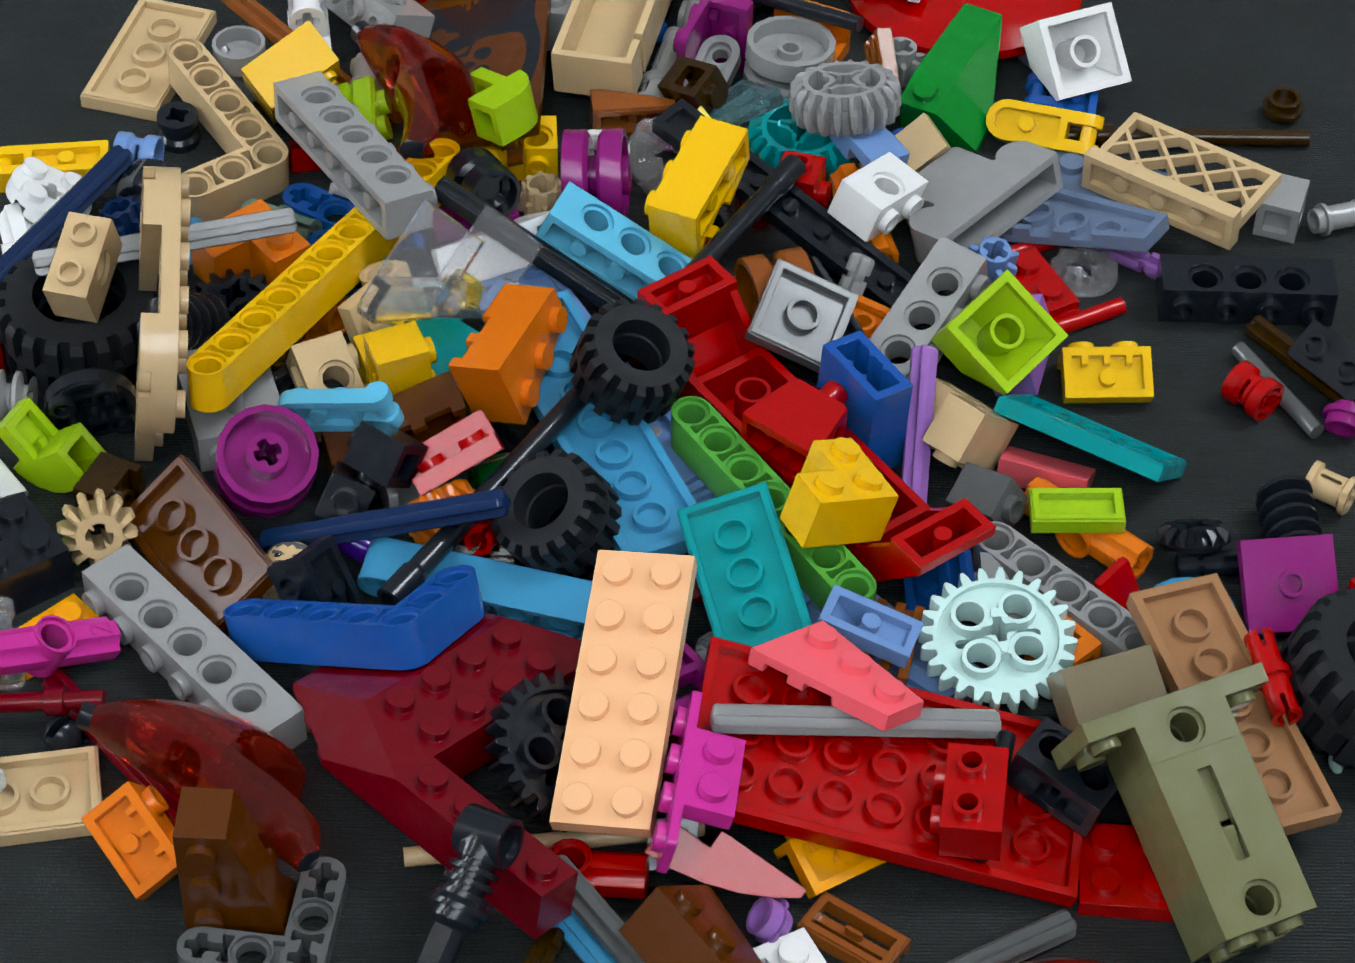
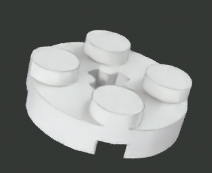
(39, 187)

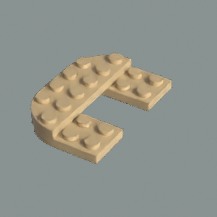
(162, 335)

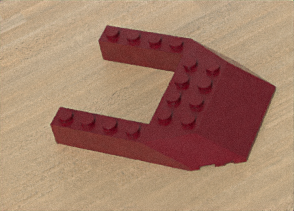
(419, 731)

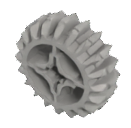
(845, 98)

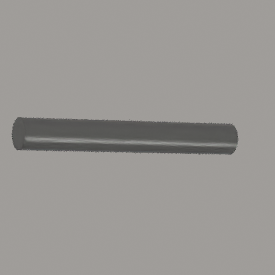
(1289, 401)

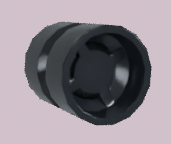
(485, 178)

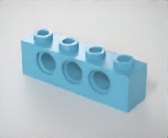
(608, 242)

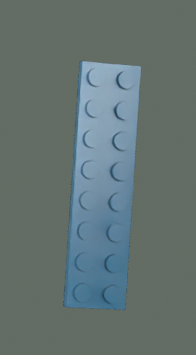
(622, 454)

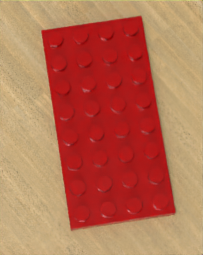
(879, 791)

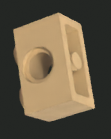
(82, 267)
(322, 360)

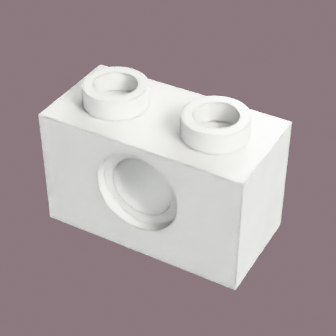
(878, 197)

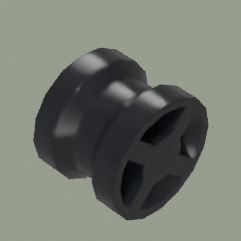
(179, 127)

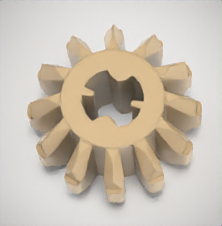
(97, 511)

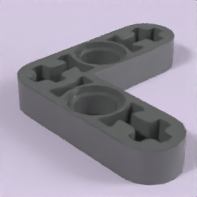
(275, 947)

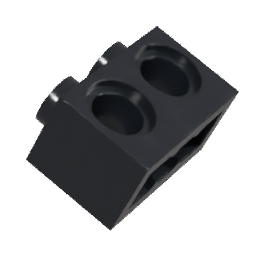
(1066, 794)

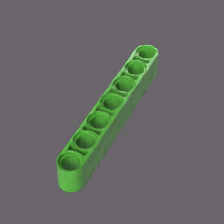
(730, 464)

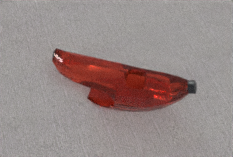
(421, 80)
(213, 749)

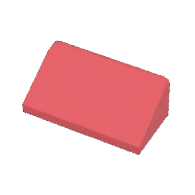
(1027, 465)

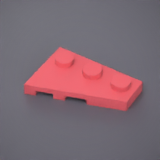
(832, 664)

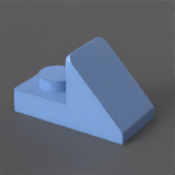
(872, 625)

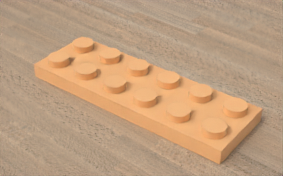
(624, 694)

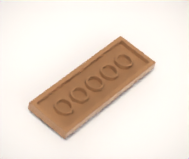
(1201, 638)

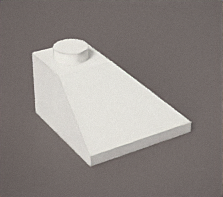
(1077, 51)

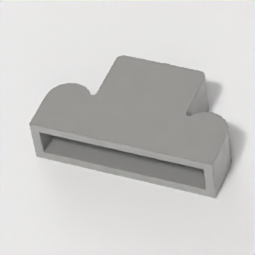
(980, 195)

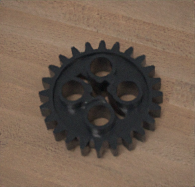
(525, 729)

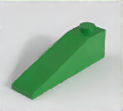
(958, 79)

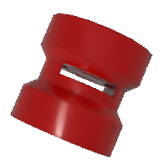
(1251, 390)

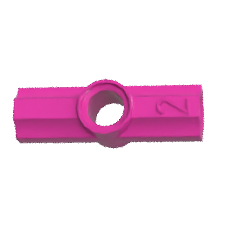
(57, 644)

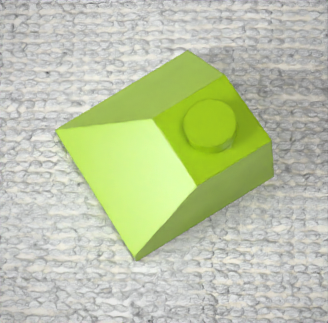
(1000, 335)

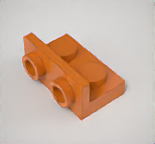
(135, 837)

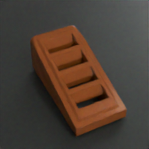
(622, 109)

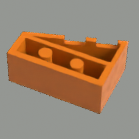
(511, 353)

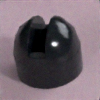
(65, 732)

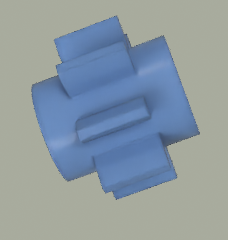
(998, 256)

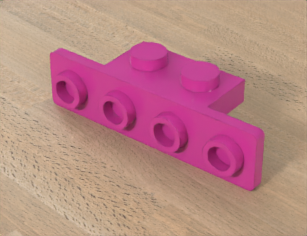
(703, 781)

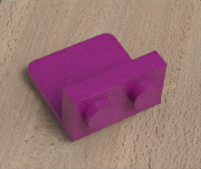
(711, 19)

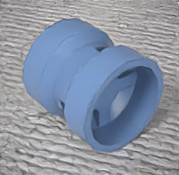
(141, 148)

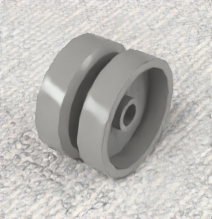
(784, 47)

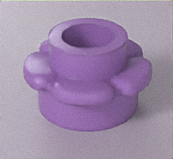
(769, 919)

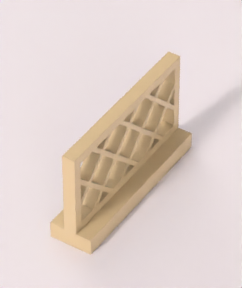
(1187, 208)

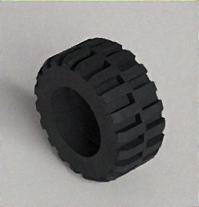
(48, 349)
(1324, 674)

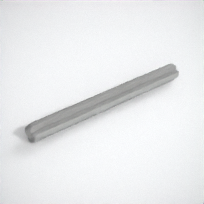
(201, 235)
(834, 722)

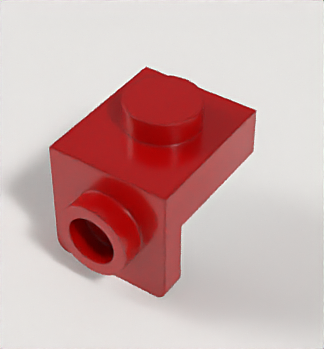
(814, 179)

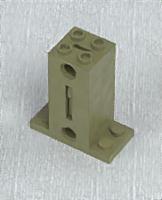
(1201, 813)

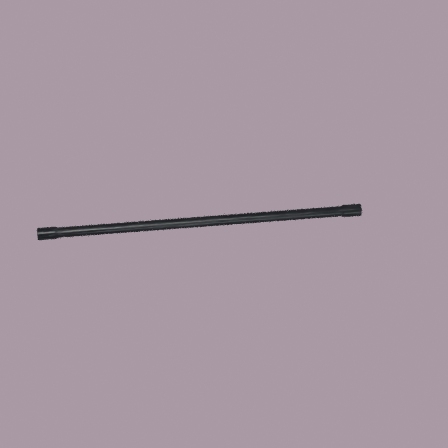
(415, 572)

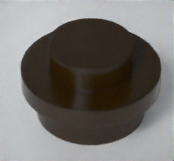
(1283, 105)

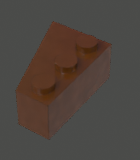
(225, 868)

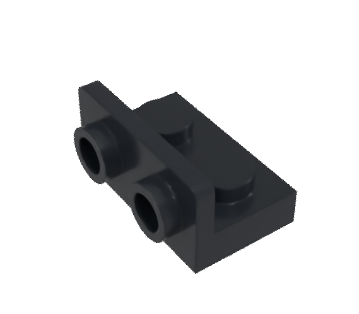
(1326, 358)
(315, 575)

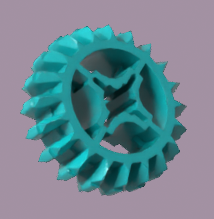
(777, 132)

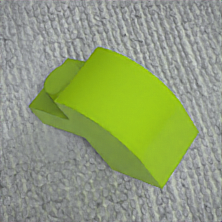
(502, 106)
(45, 454)

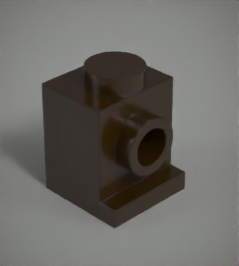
(704, 88)
(113, 477)

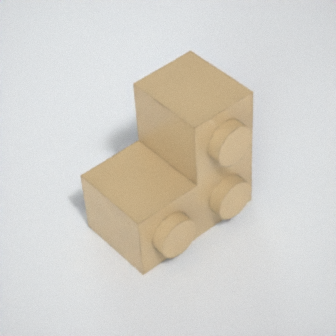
(966, 429)

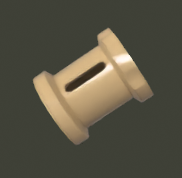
(1332, 487)

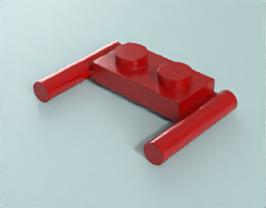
(1061, 302)

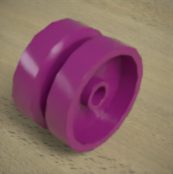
(602, 174)
(252, 484)

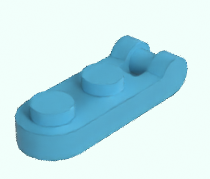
(342, 407)

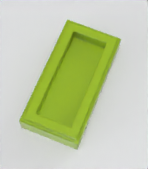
(1076, 510)

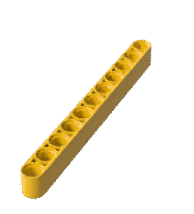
(295, 300)

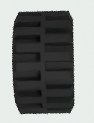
(647, 337)
(580, 529)

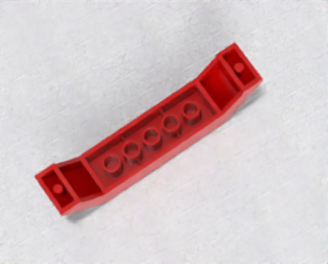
(740, 373)

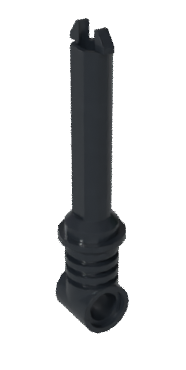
(484, 844)

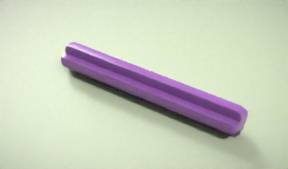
(916, 451)

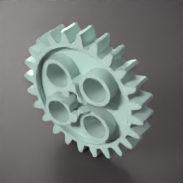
(996, 639)

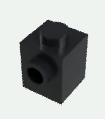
(384, 455)

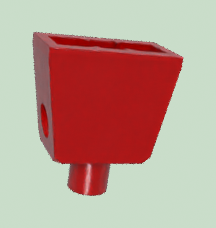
(793, 417)

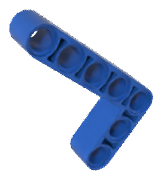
(360, 634)

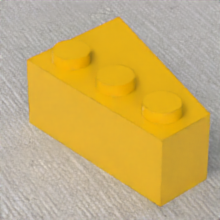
(698, 184)

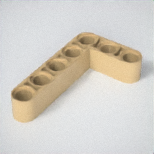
(255, 154)

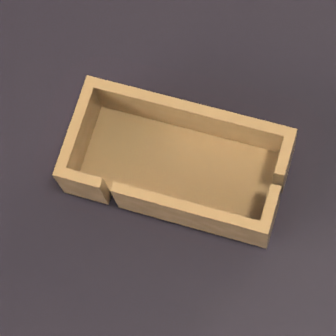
(606, 44)

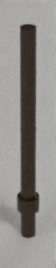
(1246, 137)

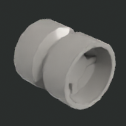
(236, 48)

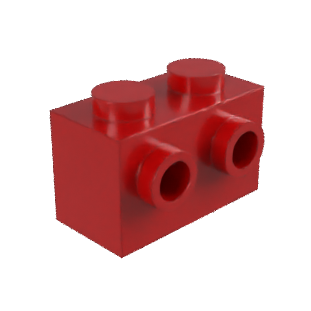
(972, 801)

